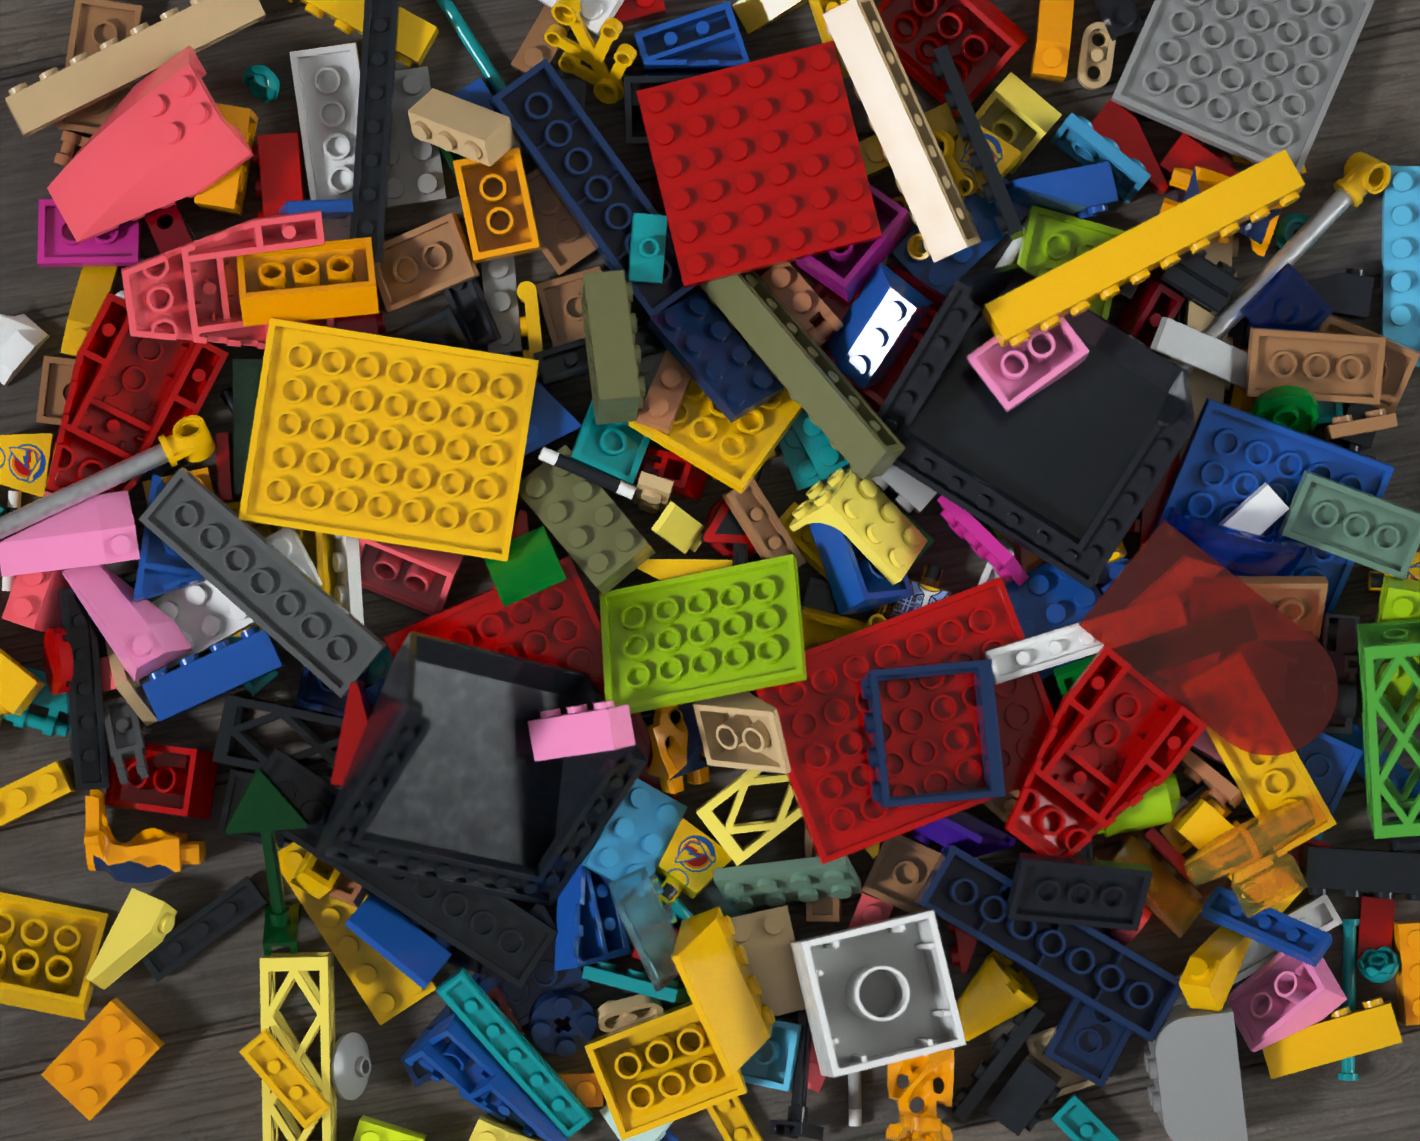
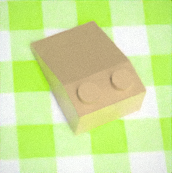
(742, 733)
(767, 942)

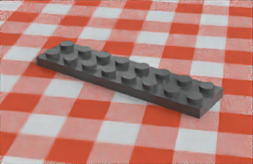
(262, 582)

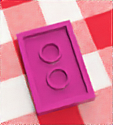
(60, 249)
(982, 542)

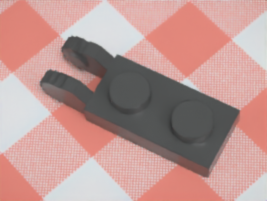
(125, 737)

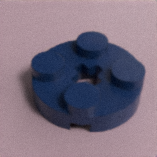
(567, 1039)

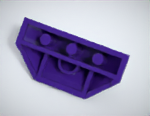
(965, 833)

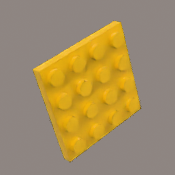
(724, 448)

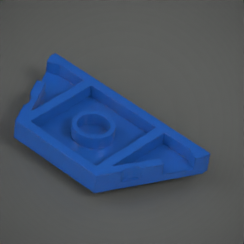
(159, 566)

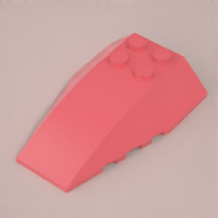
(149, 152)
(196, 286)

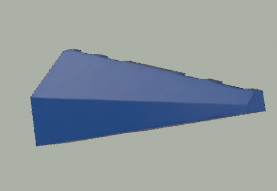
(463, 1061)

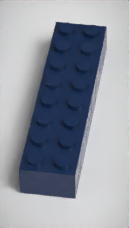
(585, 176)
(1066, 956)

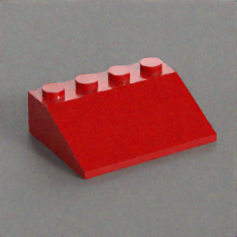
(974, 30)

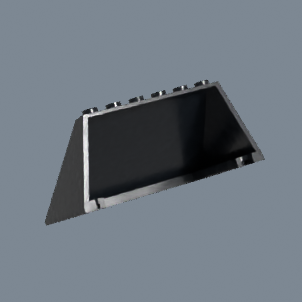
(1064, 464)
(452, 779)

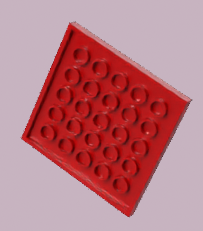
(759, 164)

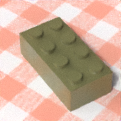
(612, 347)
(585, 524)

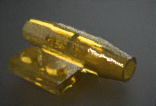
(1255, 858)

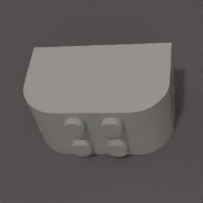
(1197, 1076)

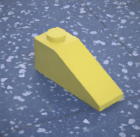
(679, 529)
(134, 934)

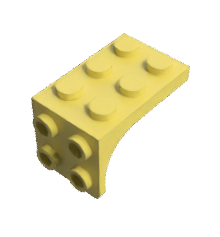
(866, 518)

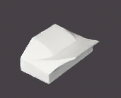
(18, 343)

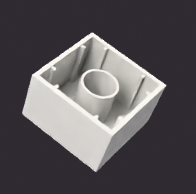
(877, 993)

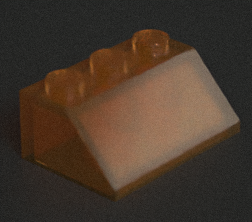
(1167, 898)

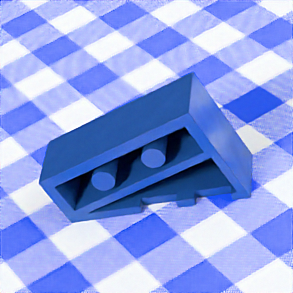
(693, 42)
(548, 421)
(587, 923)

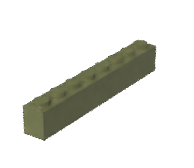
(806, 373)

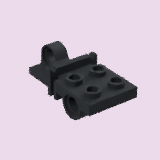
(1341, 643)

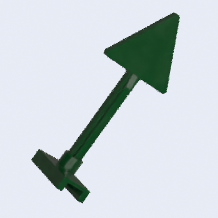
(264, 811)

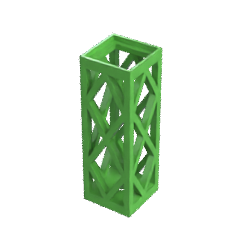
(1375, 643)

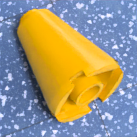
(994, 996)

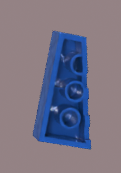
(212, 674)

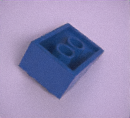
(1072, 191)

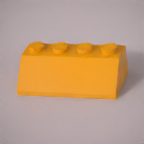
(308, 282)

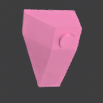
(79, 536)
(135, 630)

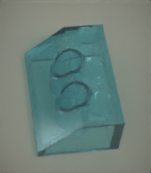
(647, 923)

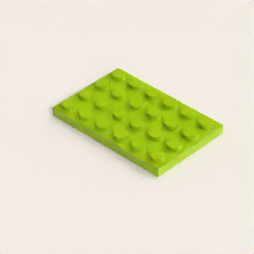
(703, 635)

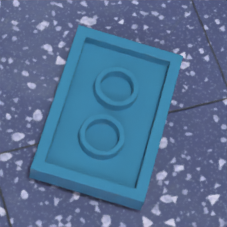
(1088, 147)
(635, 833)

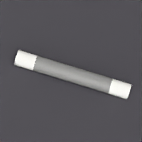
(855, 1099)

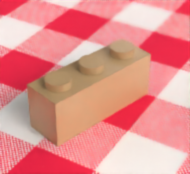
(461, 127)

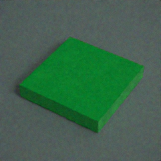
(529, 568)

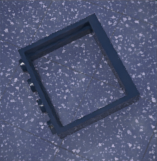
(987, 727)

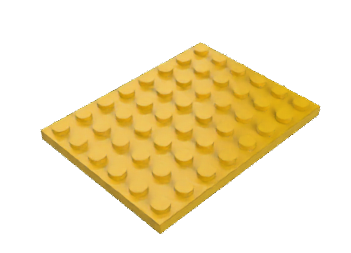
(388, 439)

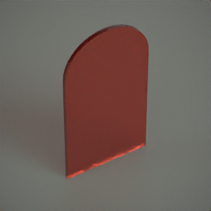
(1216, 646)

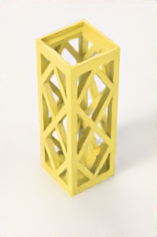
(770, 828)
(272, 1019)

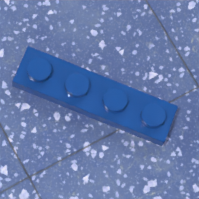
(1268, 927)

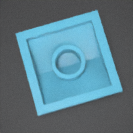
(776, 1059)

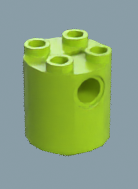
(1154, 809)

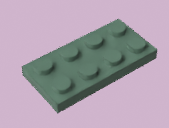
(1353, 525)
(786, 882)

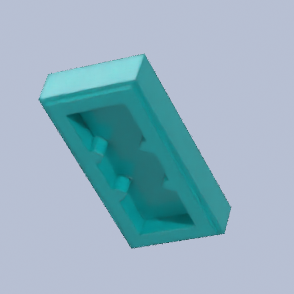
(647, 248)

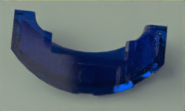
(1239, 548)

